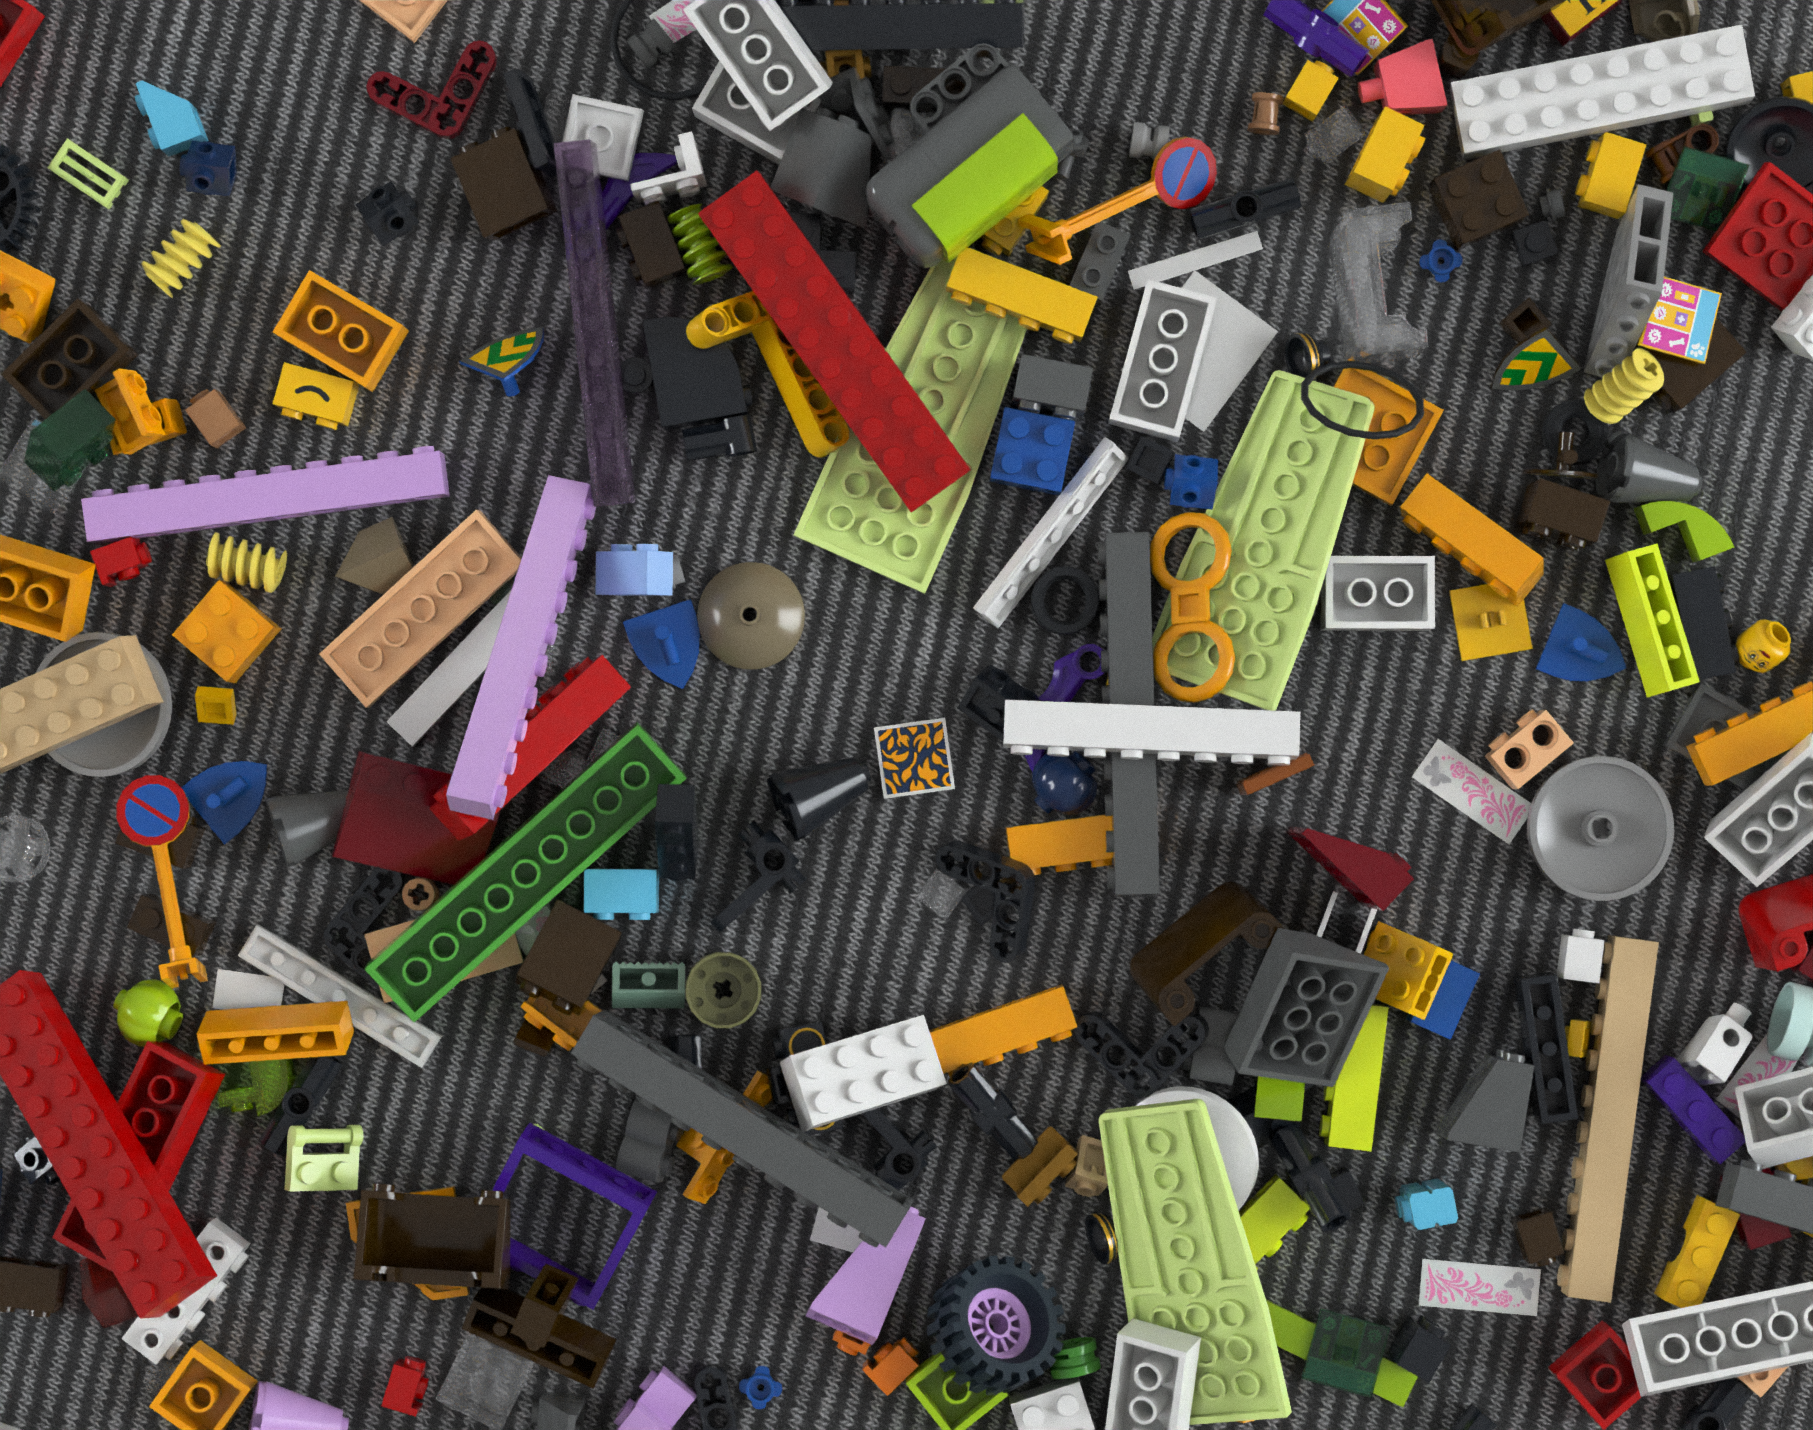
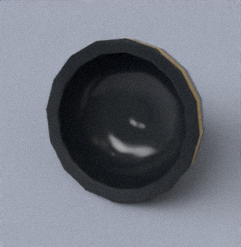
(1305, 354)
(1102, 1237)

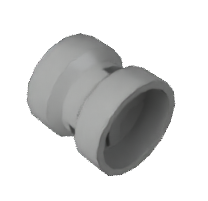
(1147, 140)

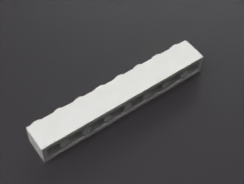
(1151, 730)

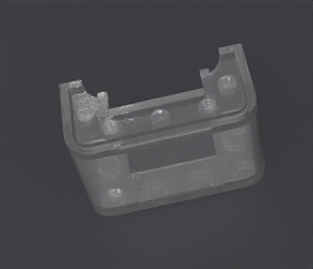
(1355, 253)

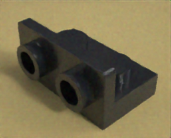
(987, 696)

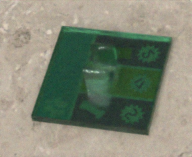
(1705, 187)
(1345, 1352)

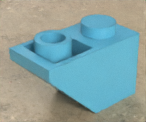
(172, 119)

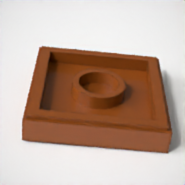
(1273, 774)

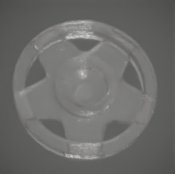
(19, 848)

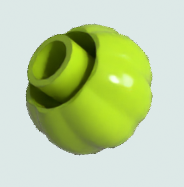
(148, 1012)

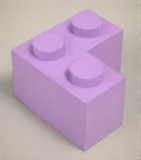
(660, 1404)

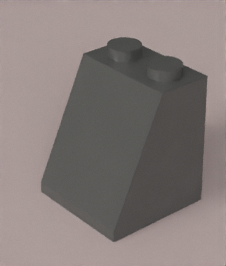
(827, 165)
(1491, 1104)

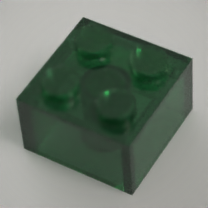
(70, 441)

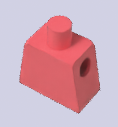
(1407, 81)

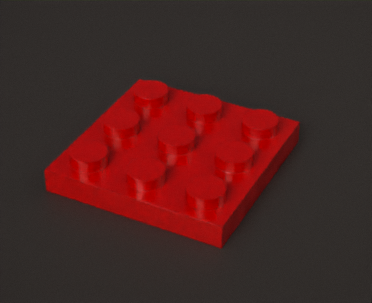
(1768, 237)

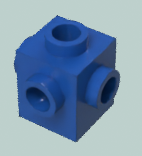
(1192, 481)

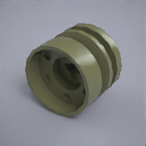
(726, 1011)

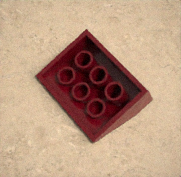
(392, 827)
(1364, 872)

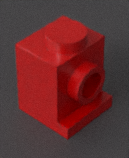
(121, 560)
(406, 1385)

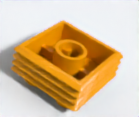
(23, 298)

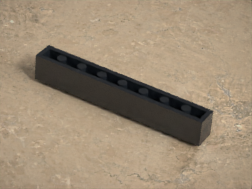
(906, 23)

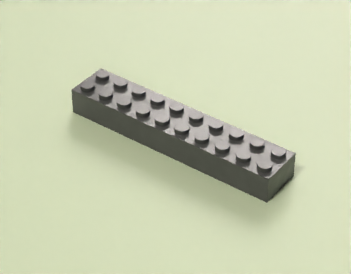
(742, 1127)

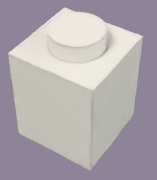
(1580, 956)

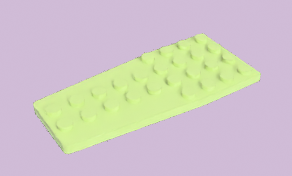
(960, 370)
(1282, 521)
(1190, 1257)

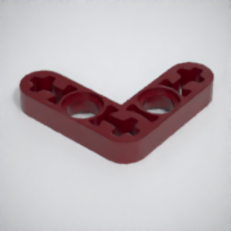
(435, 106)

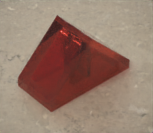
(104, 1294)

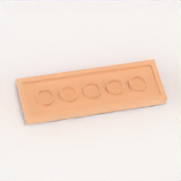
(422, 608)

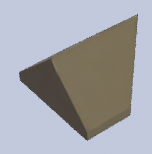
(1664, 18)
(376, 558)

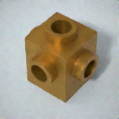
(837, 58)

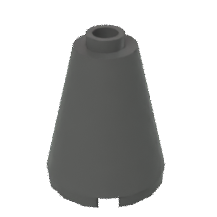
(1644, 473)
(306, 822)

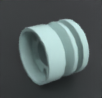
(1792, 1024)

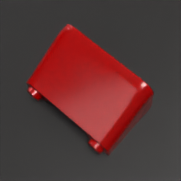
(1776, 923)

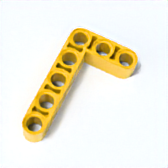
(781, 361)

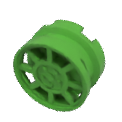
(1076, 1358)

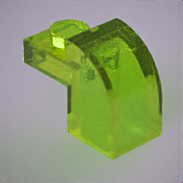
(270, 1083)

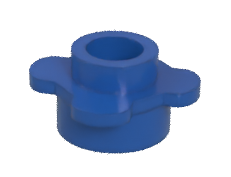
(1450, 257)
(760, 1398)

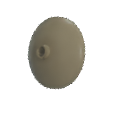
(756, 642)

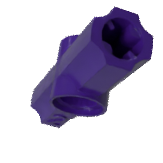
(1317, 34)

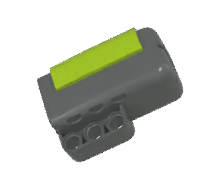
(973, 161)

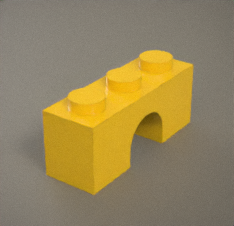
(1707, 1235)

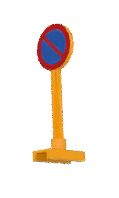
(1179, 177)
(153, 815)

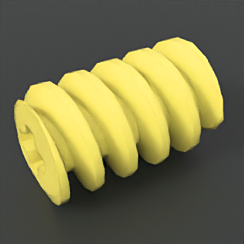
(179, 256)
(1624, 387)
(245, 564)

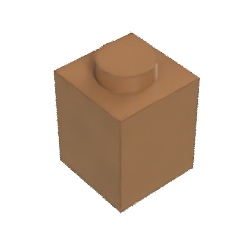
(214, 417)

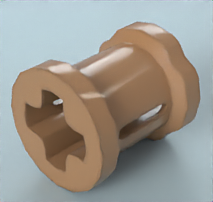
(1265, 113)
(412, 900)

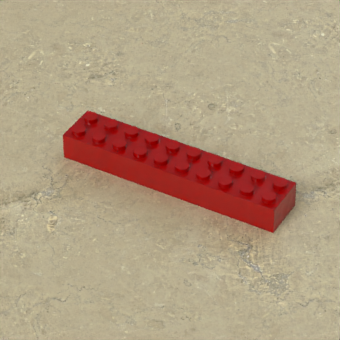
(834, 341)
(96, 1151)

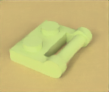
(322, 1170)

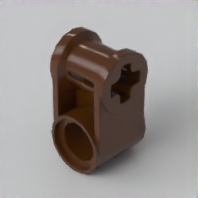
(1668, 152)

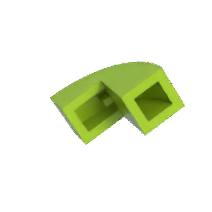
(1699, 530)

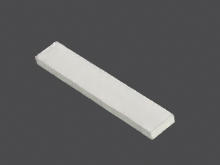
(1051, 532)
(449, 680)
(324, 984)

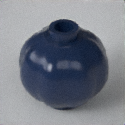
(1064, 783)

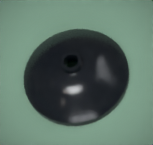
(1761, 125)

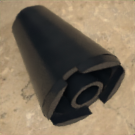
(816, 793)

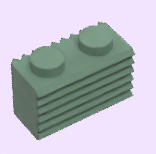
(648, 985)

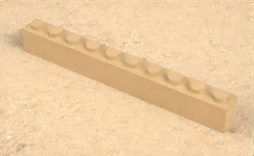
(1608, 1119)

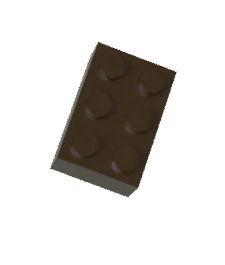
(68, 357)

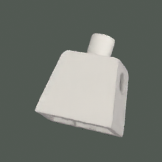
(1717, 1046)

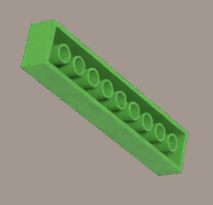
(524, 872)

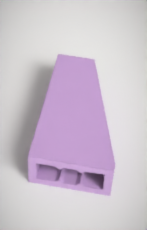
(866, 1284)

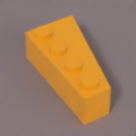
(1472, 539)

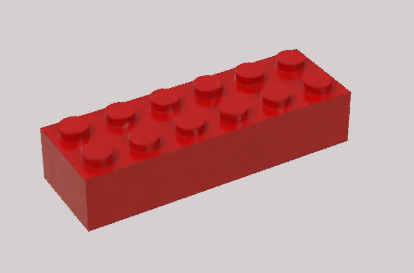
(551, 728)
(165, 1110)

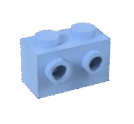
(634, 572)

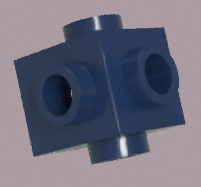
(209, 168)

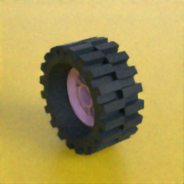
(1020, 1316)

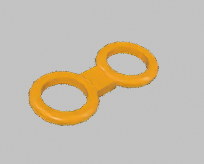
(1191, 607)

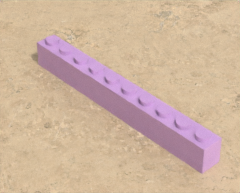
(265, 497)
(520, 649)

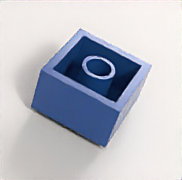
(1032, 451)

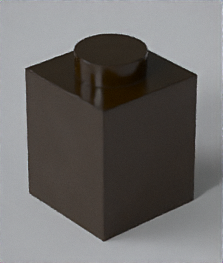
(1537, 1237)

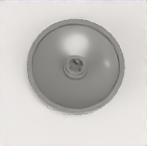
(125, 743)
(1600, 828)

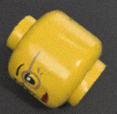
(1763, 645)

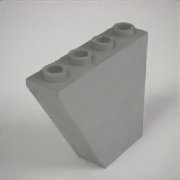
(1631, 279)

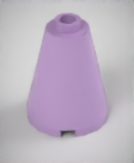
(286, 1410)

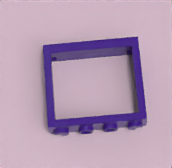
(594, 1176)

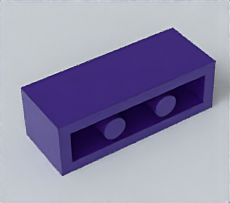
(1693, 1109)

